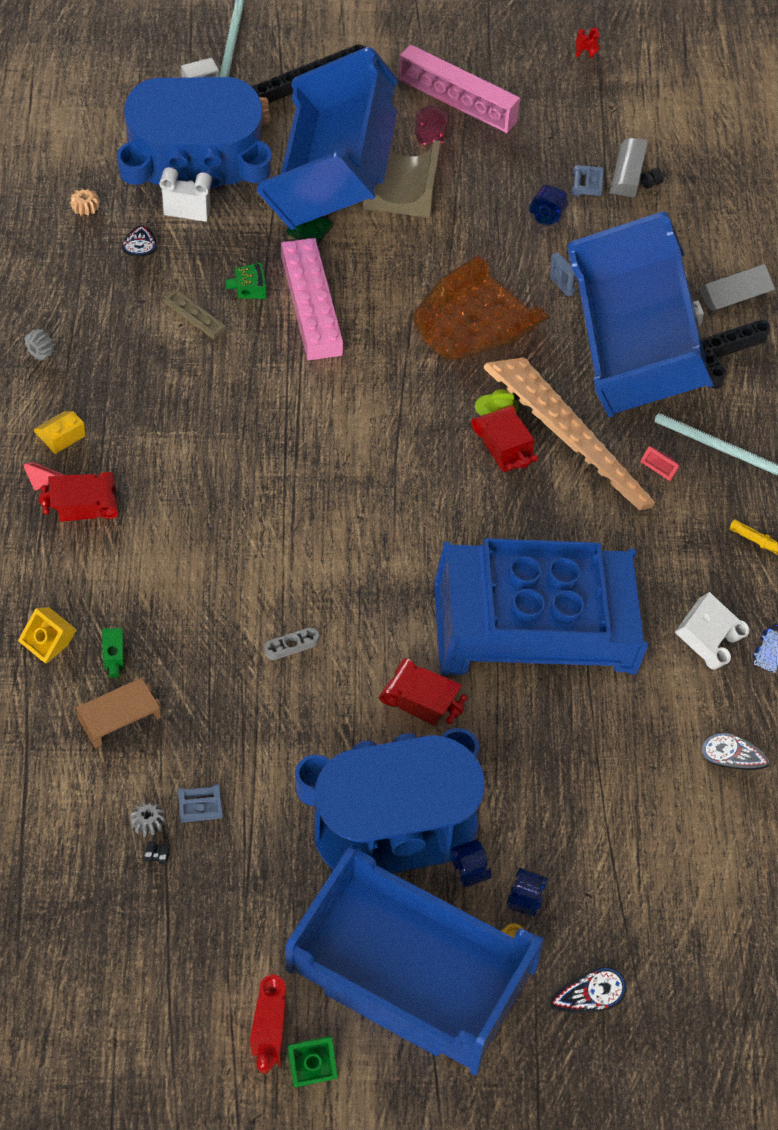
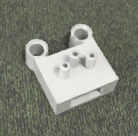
(185, 198)
(707, 626)

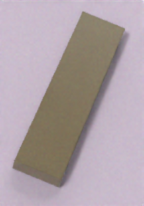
(195, 314)

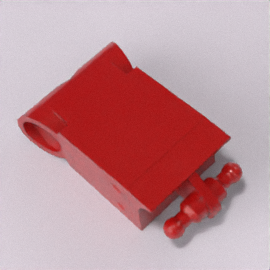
(506, 438)
(80, 496)
(423, 693)
(269, 1023)

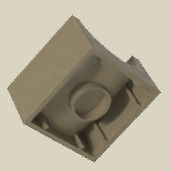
(407, 184)

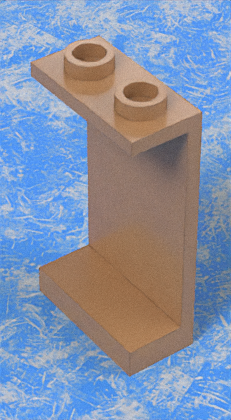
(117, 710)

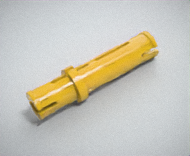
(755, 536)

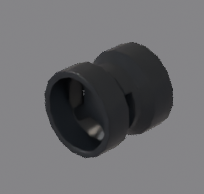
(651, 178)
(157, 852)

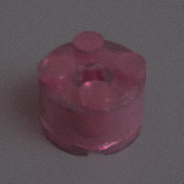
(431, 125)

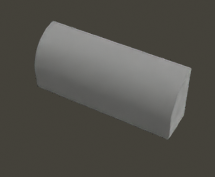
(628, 167)
(737, 288)

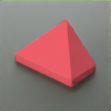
(660, 463)
(39, 474)

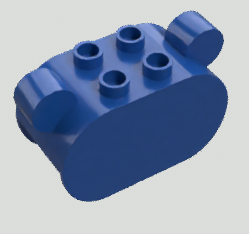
(195, 129)
(395, 799)

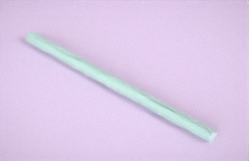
(232, 36)
(721, 445)

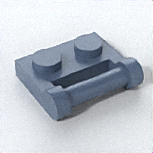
(593, 182)
(559, 270)
(200, 808)

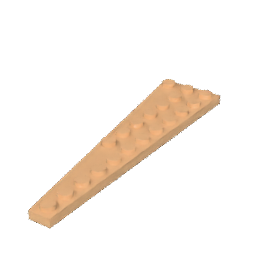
(560, 418)

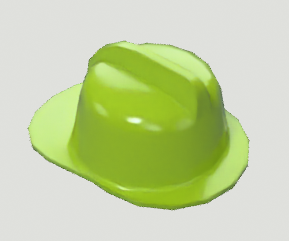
(497, 400)

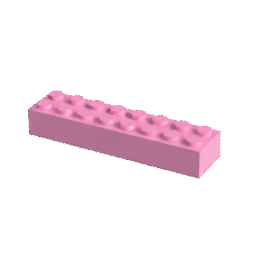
(458, 88)
(311, 299)

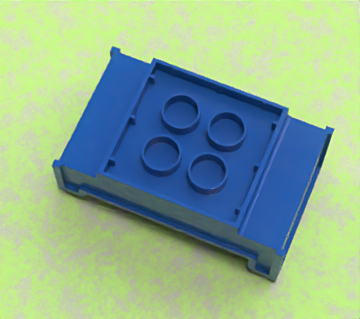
(336, 138)
(639, 313)
(537, 605)
(411, 960)

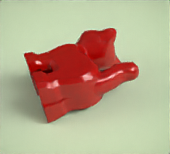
(587, 42)

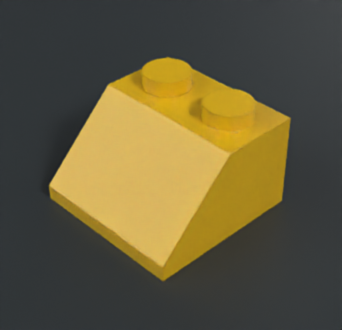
(61, 431)
(46, 634)

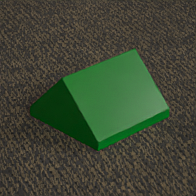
(312, 1061)

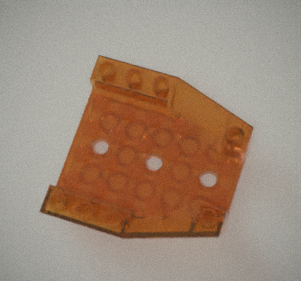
(467, 296)

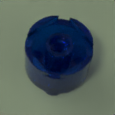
(548, 205)
(471, 863)
(526, 892)

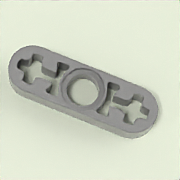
(280, 653)

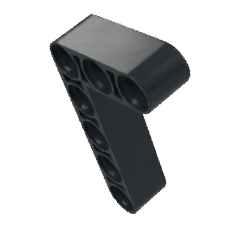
(731, 342)

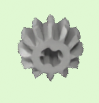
(39, 344)
(142, 823)

